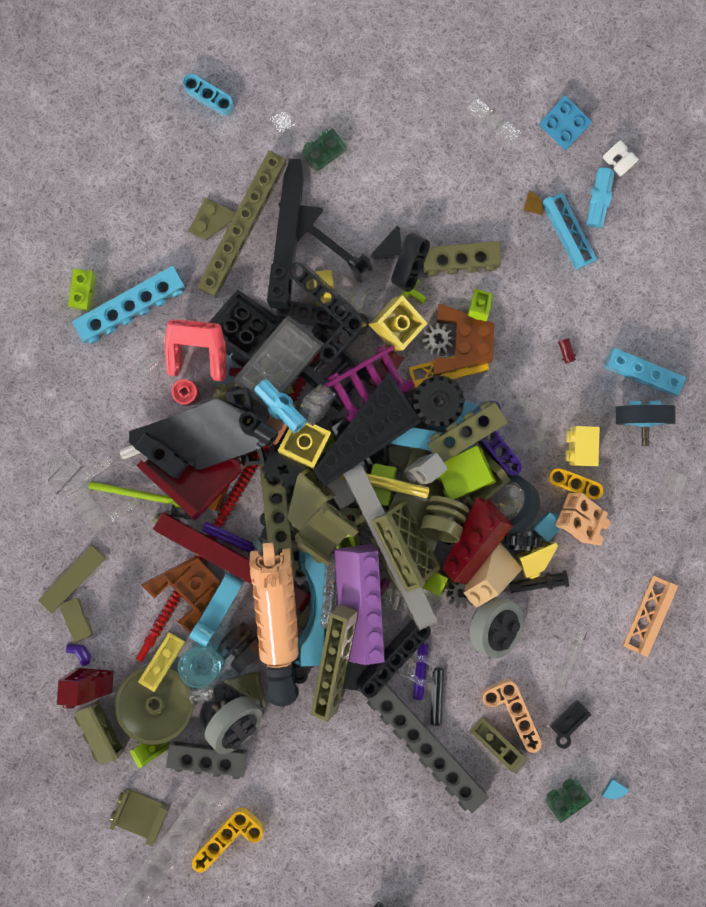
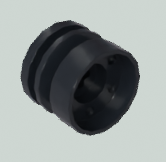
(240, 647)

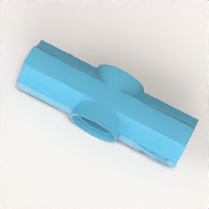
(600, 198)
(280, 406)

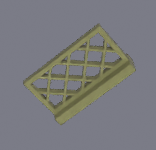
(398, 549)

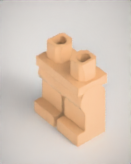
(583, 519)

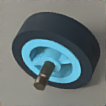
(645, 416)

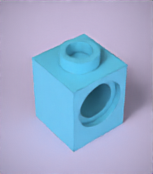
(546, 526)

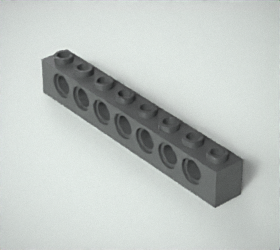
(469, 801)

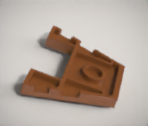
(473, 341)
(192, 582)

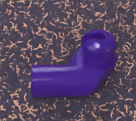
(81, 652)

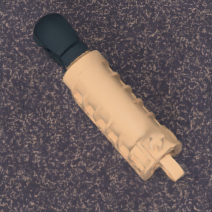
(276, 621)

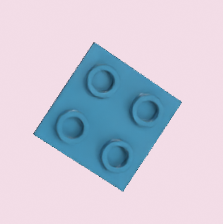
(565, 122)

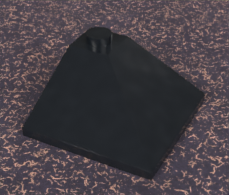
(244, 326)

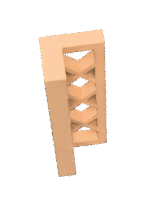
(657, 618)

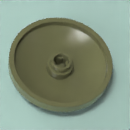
(150, 715)

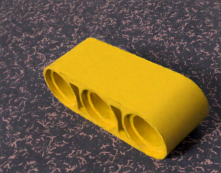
(584, 483)

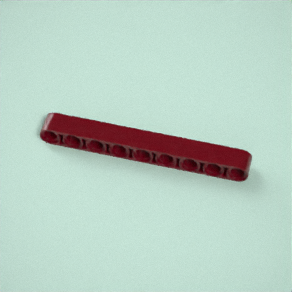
(215, 552)

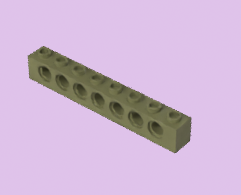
(242, 224)

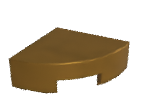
(533, 204)

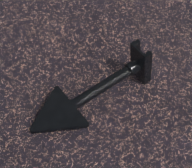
(308, 216)

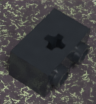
(279, 462)

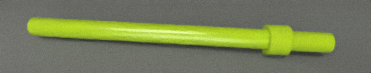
(132, 493)

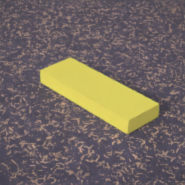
(161, 662)

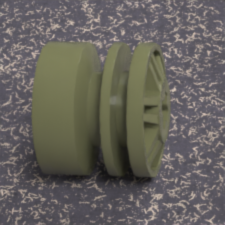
(444, 519)

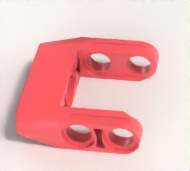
(195, 334)

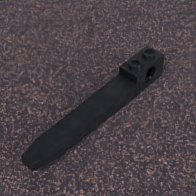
(286, 238)

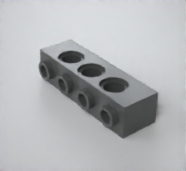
(197, 752)

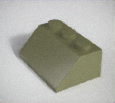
(98, 732)

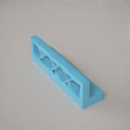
(565, 233)

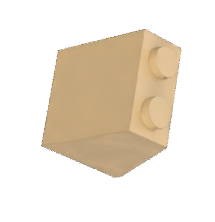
(492, 576)

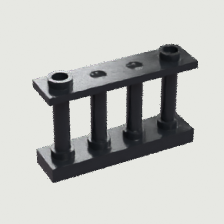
(312, 377)

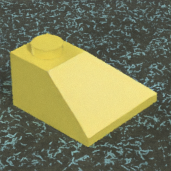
(536, 560)

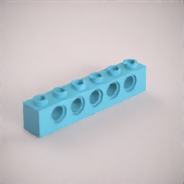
(85, 323)

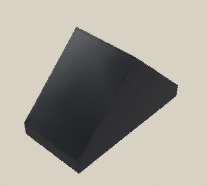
(390, 247)

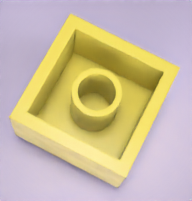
(398, 323)
(305, 445)
(582, 446)

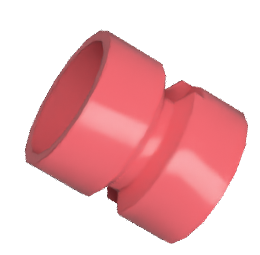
(185, 392)

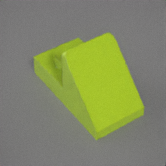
(480, 305)
(145, 753)

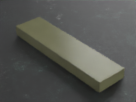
(72, 579)

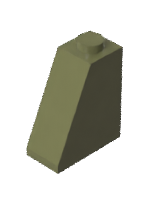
(307, 498)

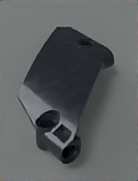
(202, 437)

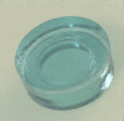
(258, 543)

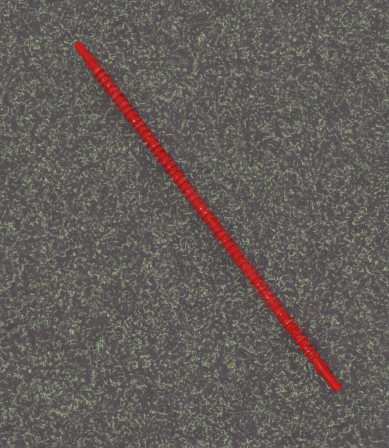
(150, 640)

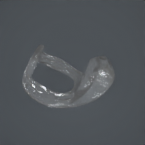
(407, 670)

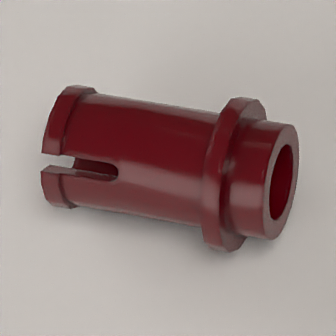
(567, 351)

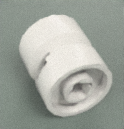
(623, 165)

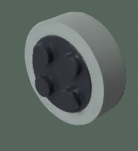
(496, 627)
(232, 724)

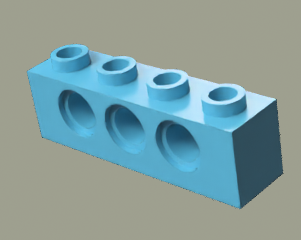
(644, 372)

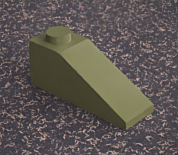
(499, 745)

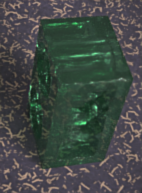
(327, 153)
(570, 804)

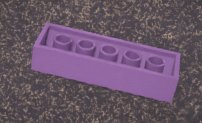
(360, 590)

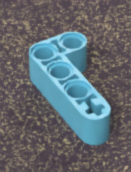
(216, 609)

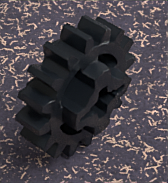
(522, 541)

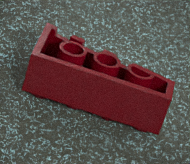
(480, 536)
(84, 686)

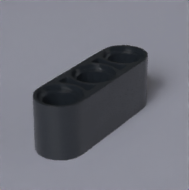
(410, 262)

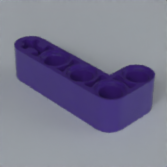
(495, 442)

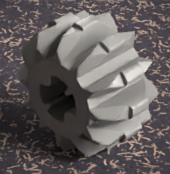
(431, 341)

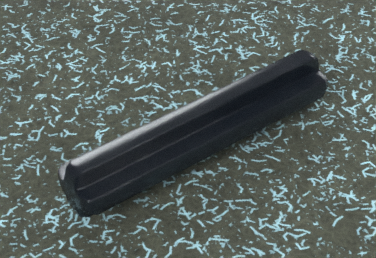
(437, 696)

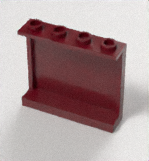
(194, 488)

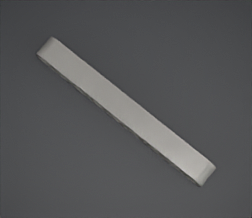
(370, 509)

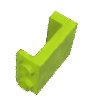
(466, 473)

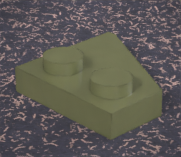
(210, 219)

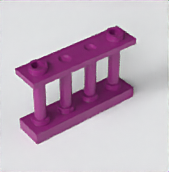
(335, 379)

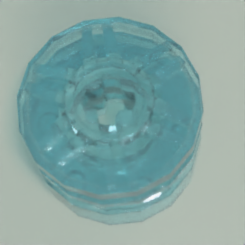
(190, 665)

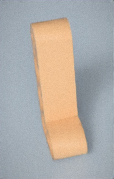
(516, 716)

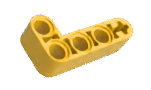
(224, 841)

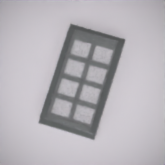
(280, 358)

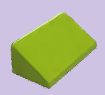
(383, 471)

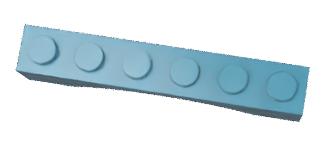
(313, 636)

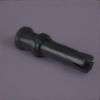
(516, 586)

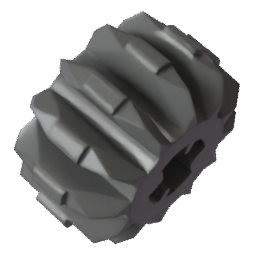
(453, 594)

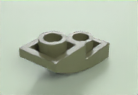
(76, 621)

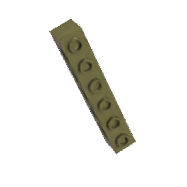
(271, 511)
(334, 662)

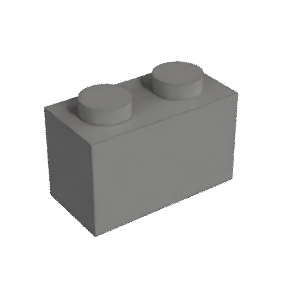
(425, 469)

